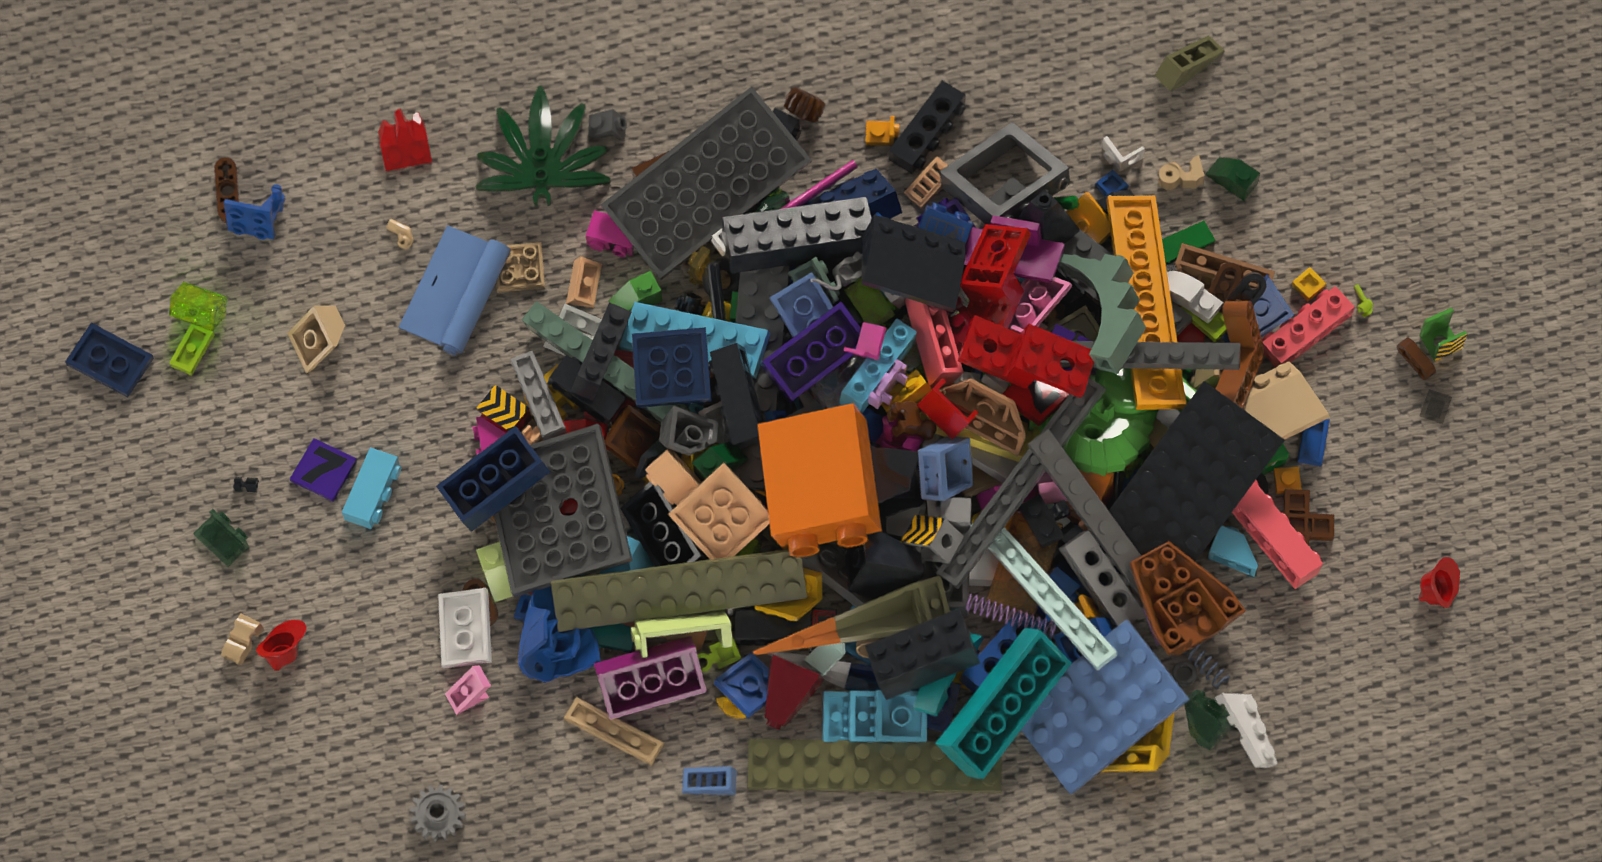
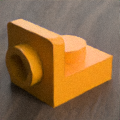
(881, 132)

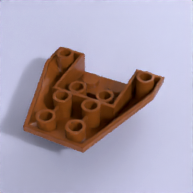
(1182, 599)

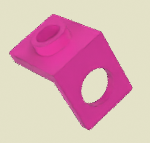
(869, 341)

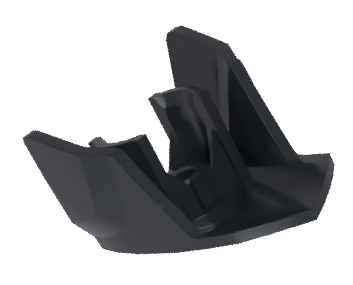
(895, 481)

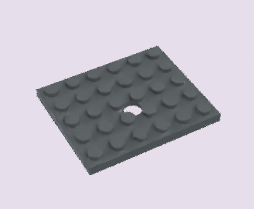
(549, 546)

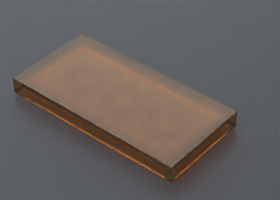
(1004, 586)

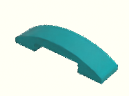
(934, 695)

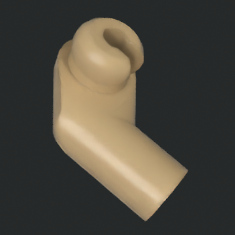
(403, 232)

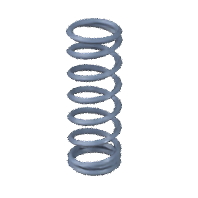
(1225, 679)

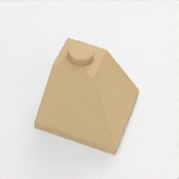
(316, 335)

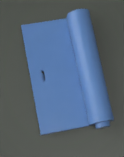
(454, 289)

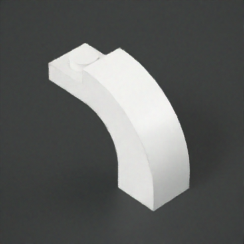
(1192, 295)

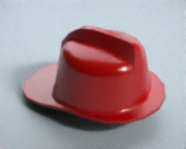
(1441, 583)
(282, 643)

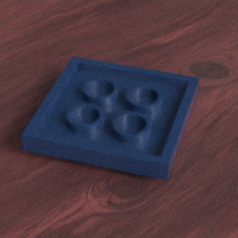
(671, 367)

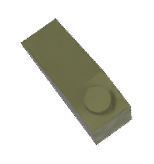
(1187, 62)

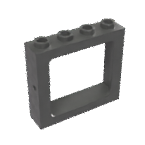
(955, 175)

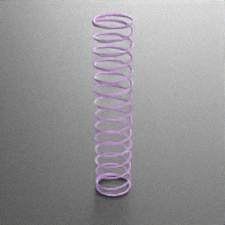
(968, 608)

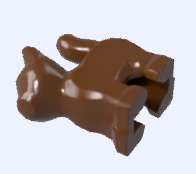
(910, 420)

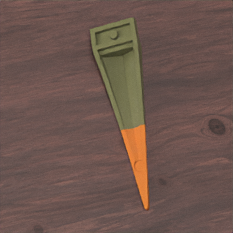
(873, 619)

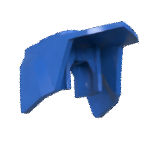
(550, 653)

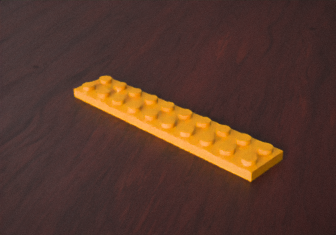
(1139, 240)

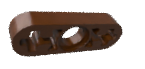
(219, 175)

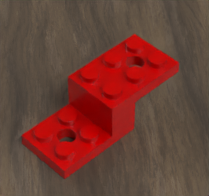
(990, 275)
(1027, 356)

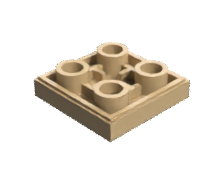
(522, 269)

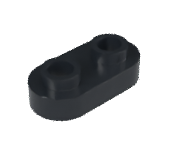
(1245, 293)

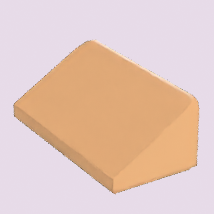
(584, 282)

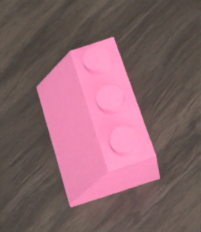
(1037, 302)

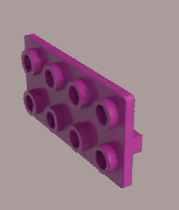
(1039, 257)

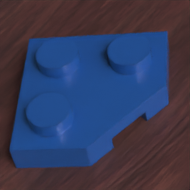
(745, 684)

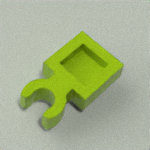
(720, 655)

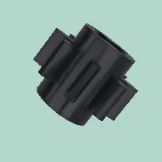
(690, 304)

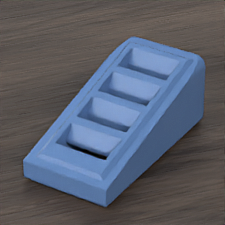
(729, 789)

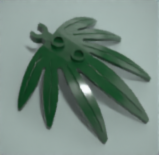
(541, 163)

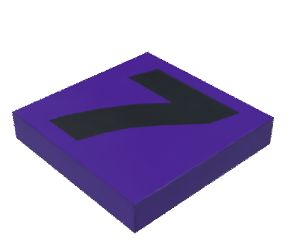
(323, 469)

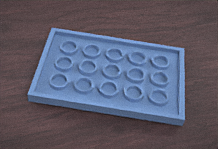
(1102, 712)

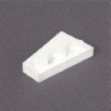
(1246, 719)

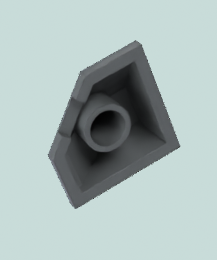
(687, 431)

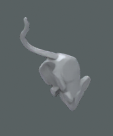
(845, 272)

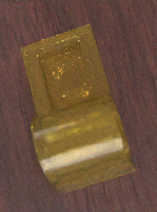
(697, 265)

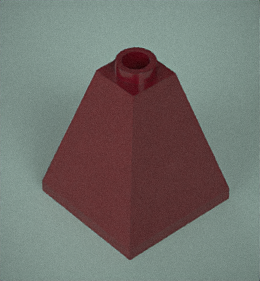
(788, 691)

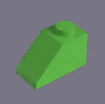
(640, 289)

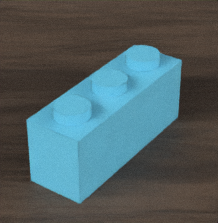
(371, 488)

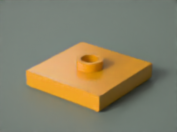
(1091, 218)

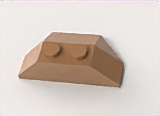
(1205, 264)
(997, 416)

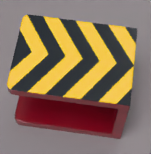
(504, 410)

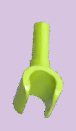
(1366, 304)

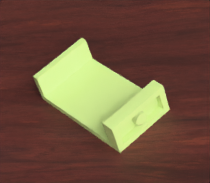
(682, 624)

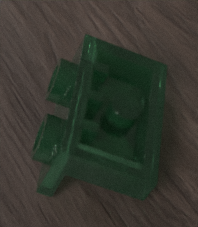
(222, 538)

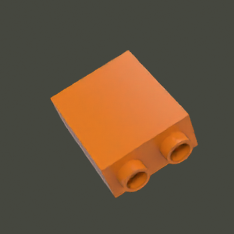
(819, 479)

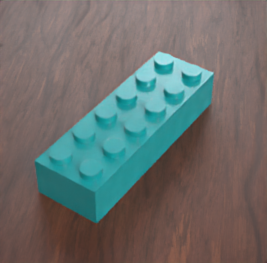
(1003, 703)

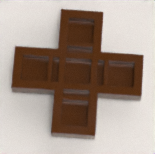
(1309, 524)

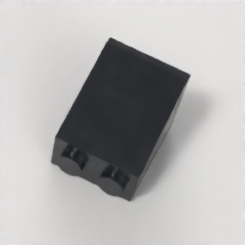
(882, 565)

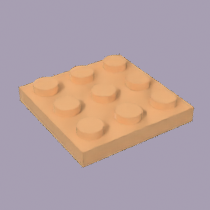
(721, 514)

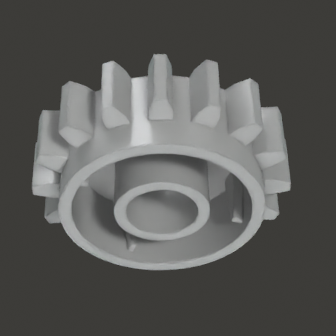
(437, 800)

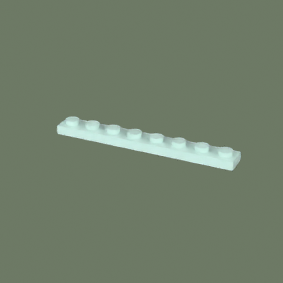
(1052, 600)

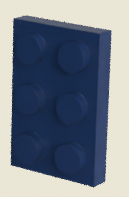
(109, 360)

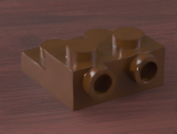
(631, 435)

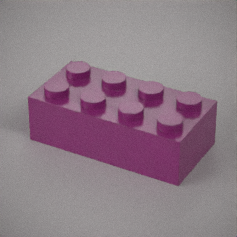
(640, 683)

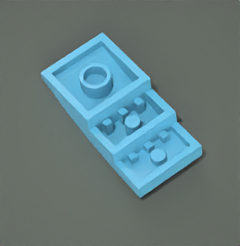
(872, 718)

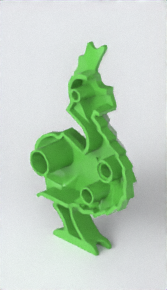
(1113, 429)

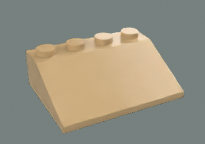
(1284, 401)

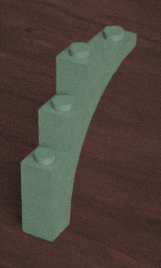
(1120, 323)

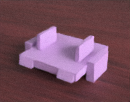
(886, 384)

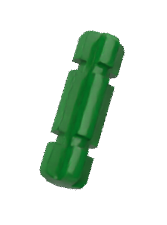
(1068, 203)

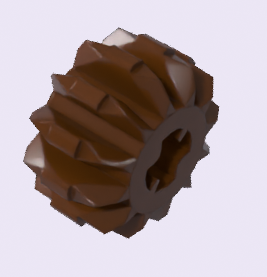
(804, 105)

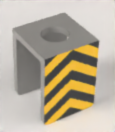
(935, 536)

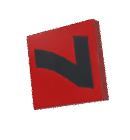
(1036, 401)

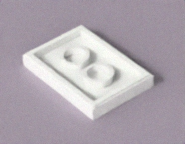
(464, 628)

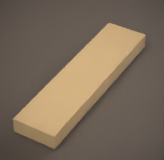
(614, 731)

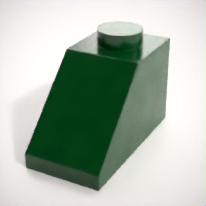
(1234, 176)
(715, 457)

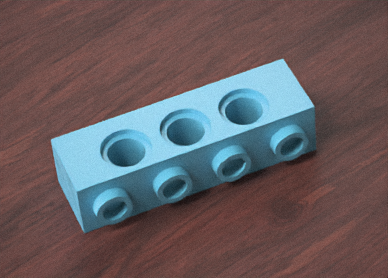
(896, 345)

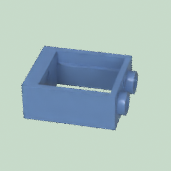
(933, 468)

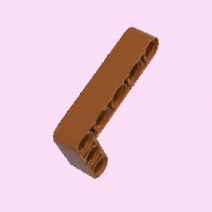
(1242, 329)

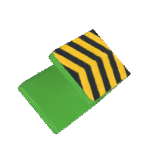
(1439, 326)

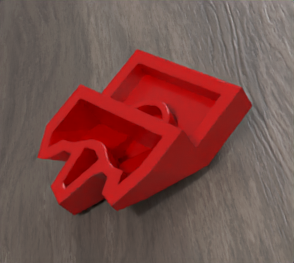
(404, 142)

